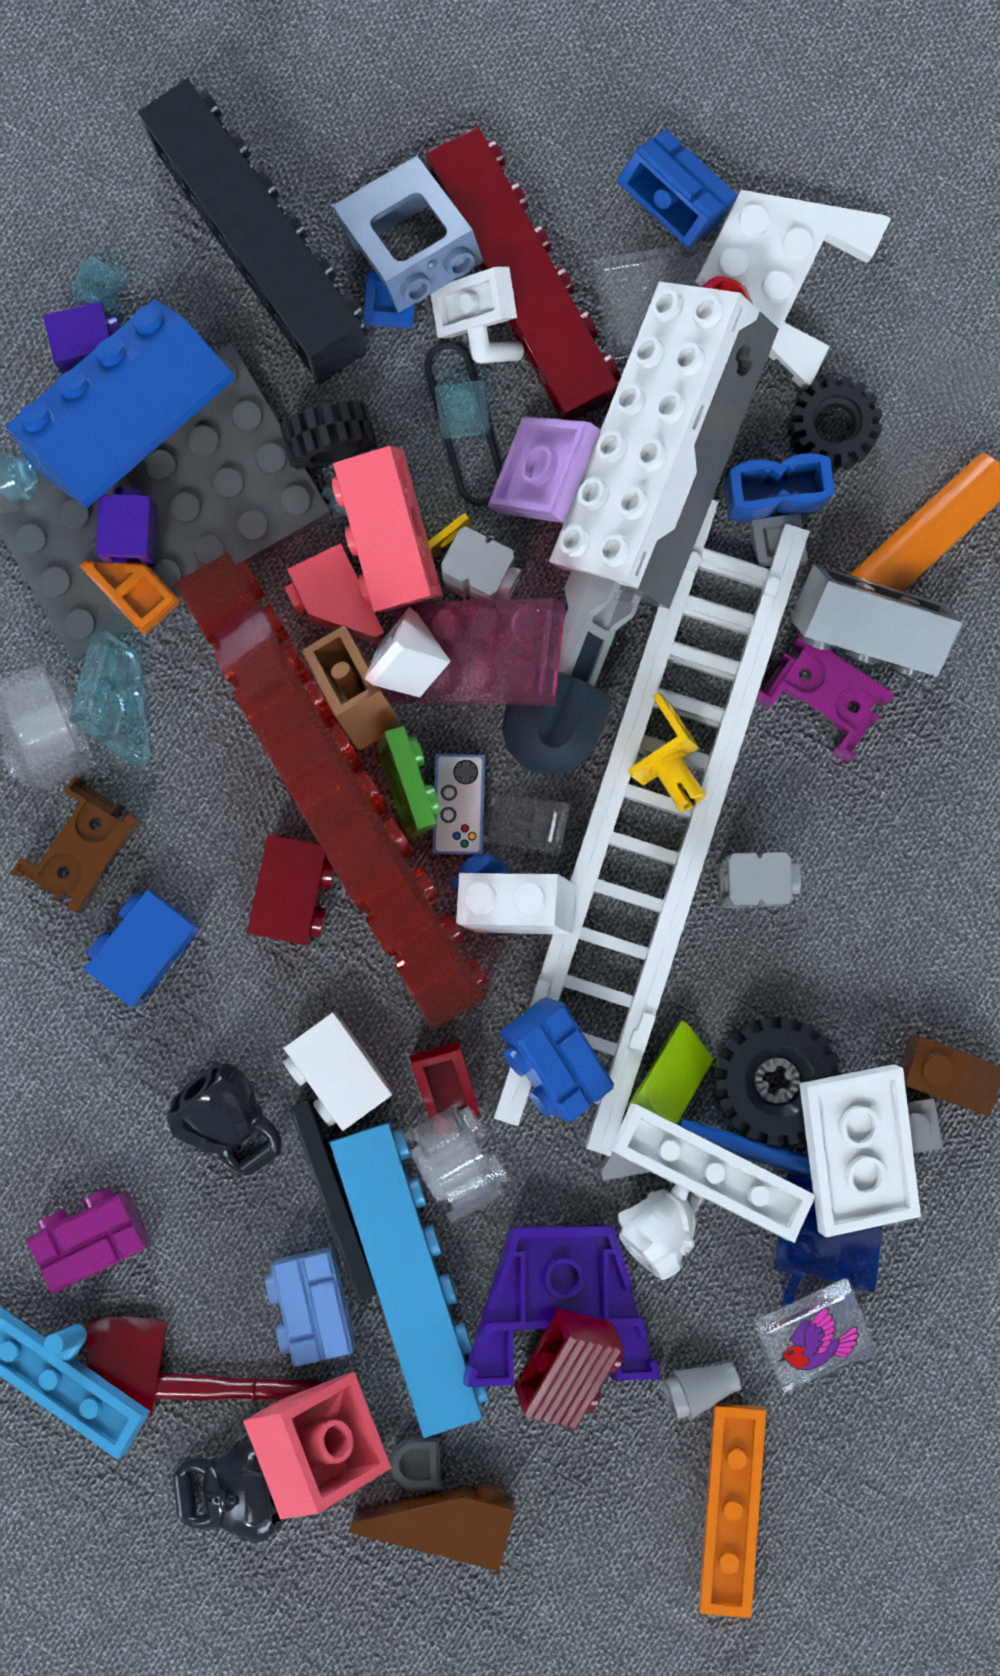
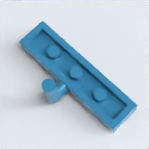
(67, 1388)

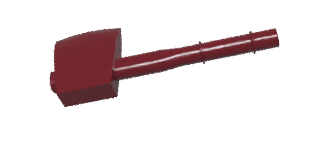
(131, 1358)

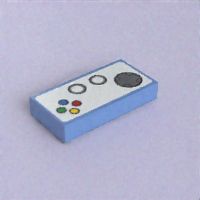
(461, 800)

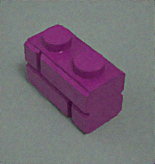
(88, 1241)

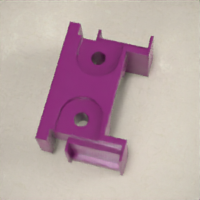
(829, 689)

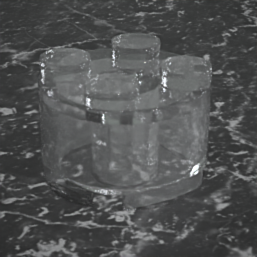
(456, 1161)

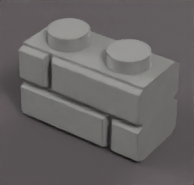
(479, 568)
(758, 880)

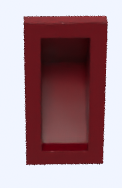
(444, 1078)

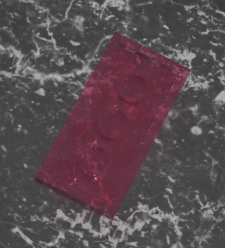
(496, 651)

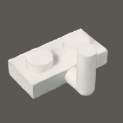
(472, 306)

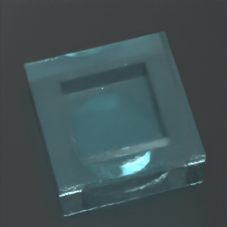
(462, 409)

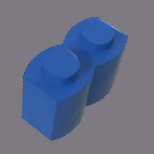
(766, 487)

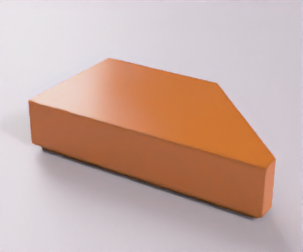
(134, 591)

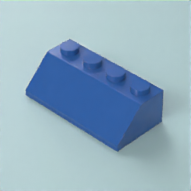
(119, 403)

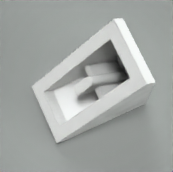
(407, 657)

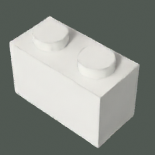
(515, 903)
(337, 1071)

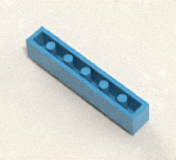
(408, 1277)

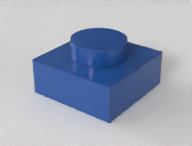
(379, 308)

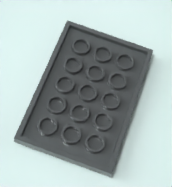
(217, 491)

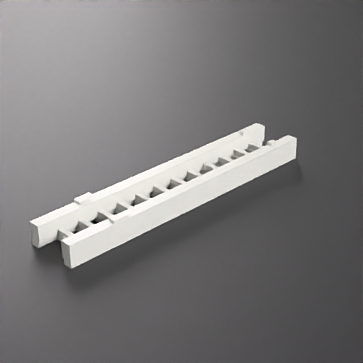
(688, 862)

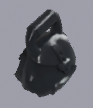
(221, 1113)
(232, 1493)

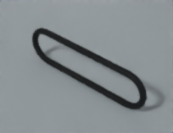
(448, 442)

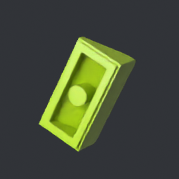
(674, 1074)

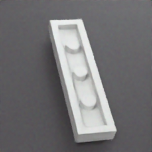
(712, 1172)

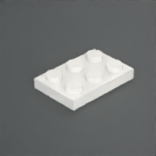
(860, 1150)

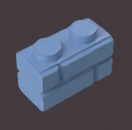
(311, 1307)

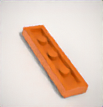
(732, 1510)

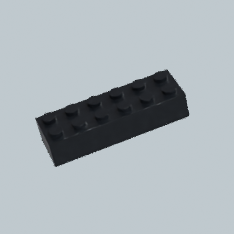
(254, 231)

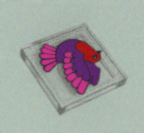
(814, 1335)

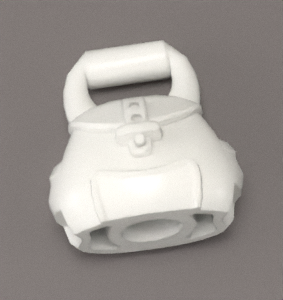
(661, 1230)

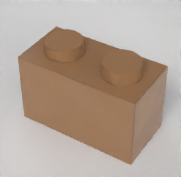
(355, 702)

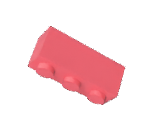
(386, 529)

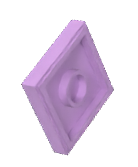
(544, 468)

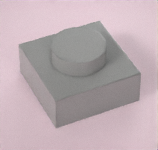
(766, 534)
(924, 1125)

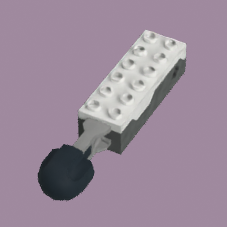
(644, 497)

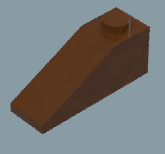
(449, 1523)

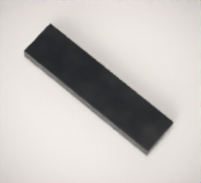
(333, 1197)

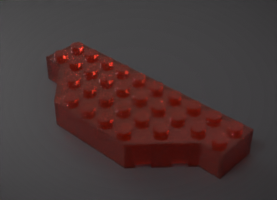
(324, 782)

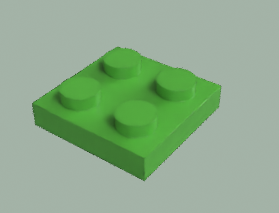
(412, 800)

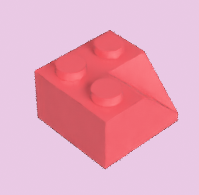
(317, 1446)

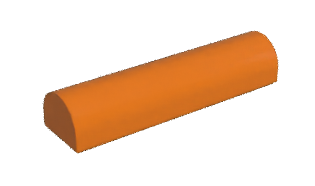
(935, 526)

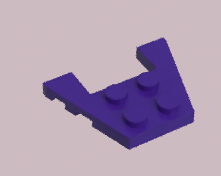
(552, 1270)

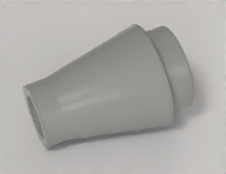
(698, 1389)

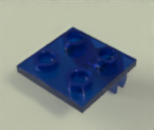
(830, 1258)

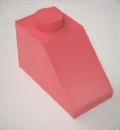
(331, 594)

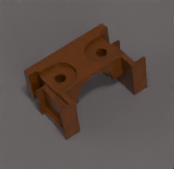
(81, 847)

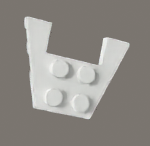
(769, 250)

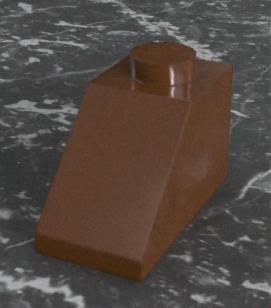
(950, 1075)

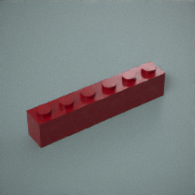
(547, 321)

